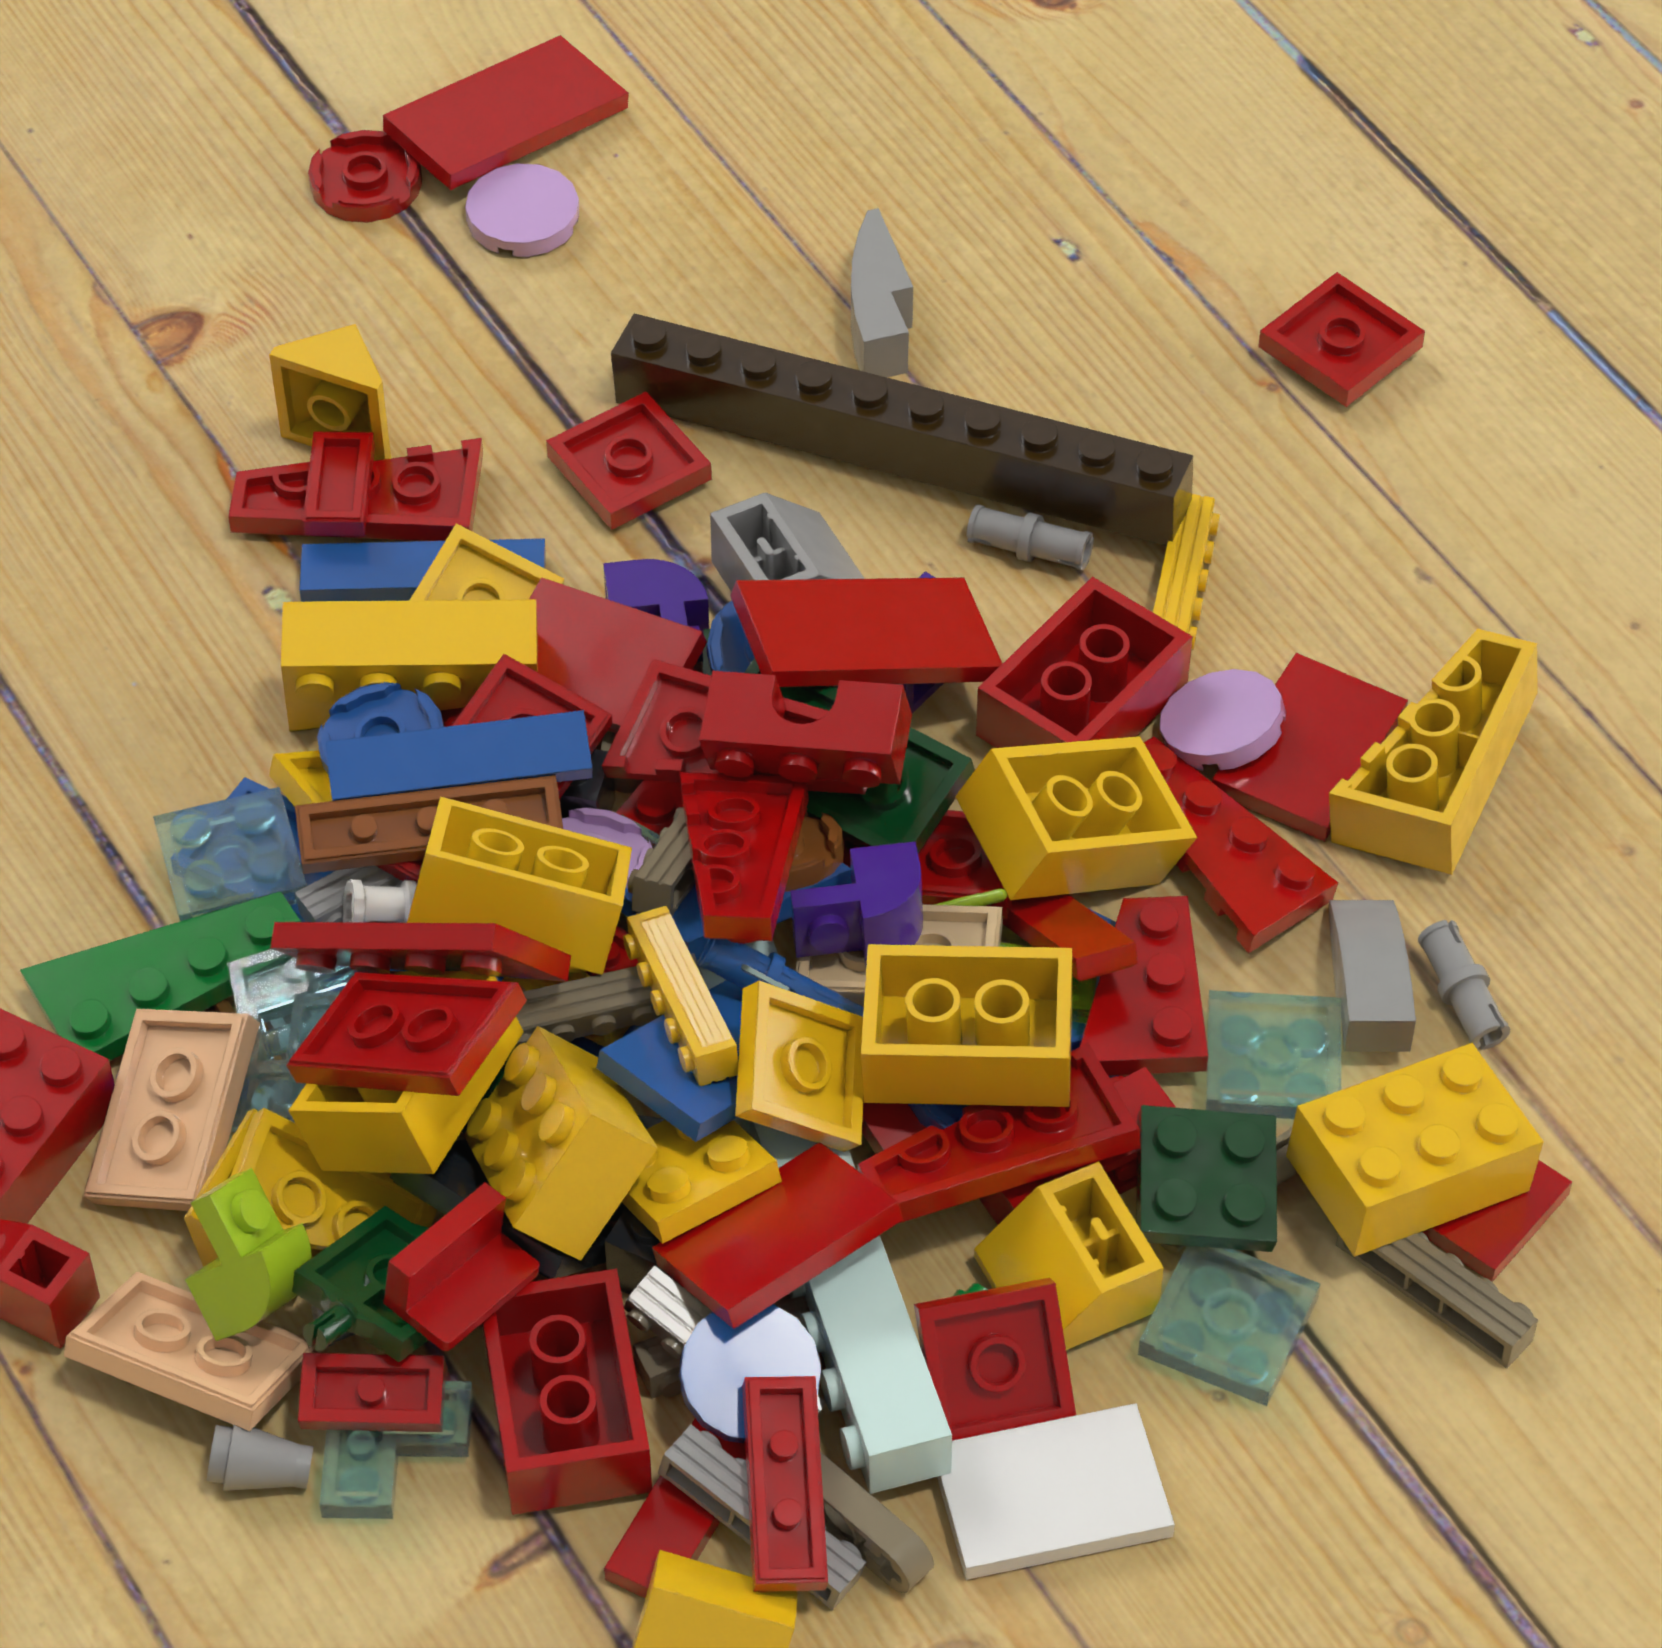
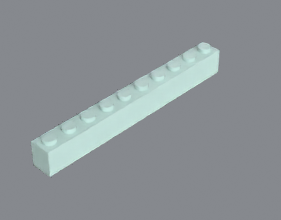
(867, 1344)

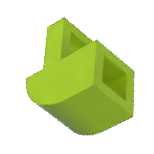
(253, 1255)

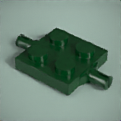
(350, 1286)

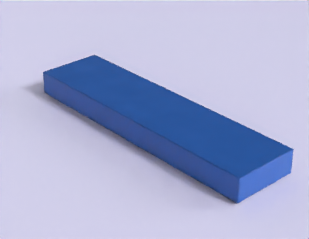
(381, 568)
(460, 756)

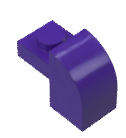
(660, 590)
(875, 909)

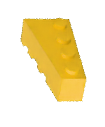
(420, 644)
(1438, 766)

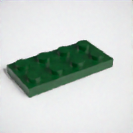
(890, 811)

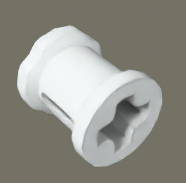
(377, 903)

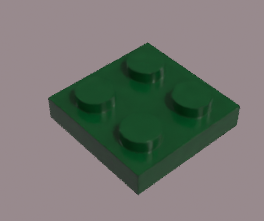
(1207, 1178)

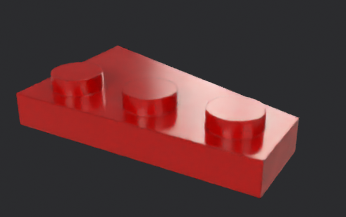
(1155, 1008)

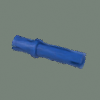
(727, 958)

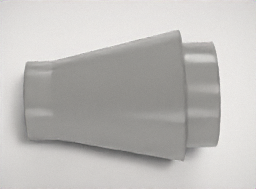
(257, 1460)

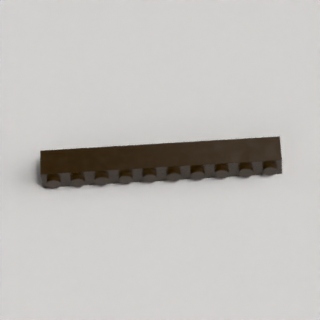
(905, 429)

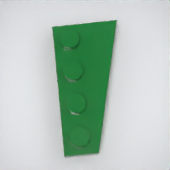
(174, 967)

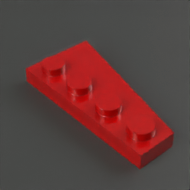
(408, 500)
(665, 724)
(741, 849)
(1241, 860)
(419, 948)
(1007, 1145)

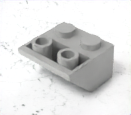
(776, 542)

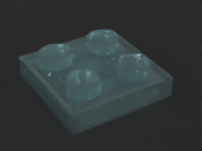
(229, 853)
(1271, 1051)
(1229, 1320)

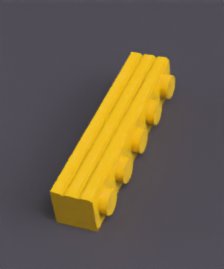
(1183, 566)
(681, 996)

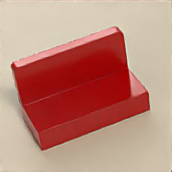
(458, 1271)
(372, 1392)

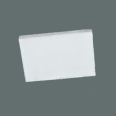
(1054, 1492)

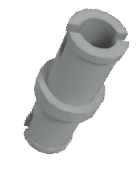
(1030, 537)
(1464, 984)

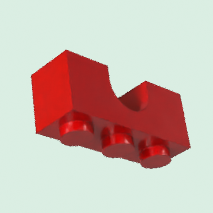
(855, 742)

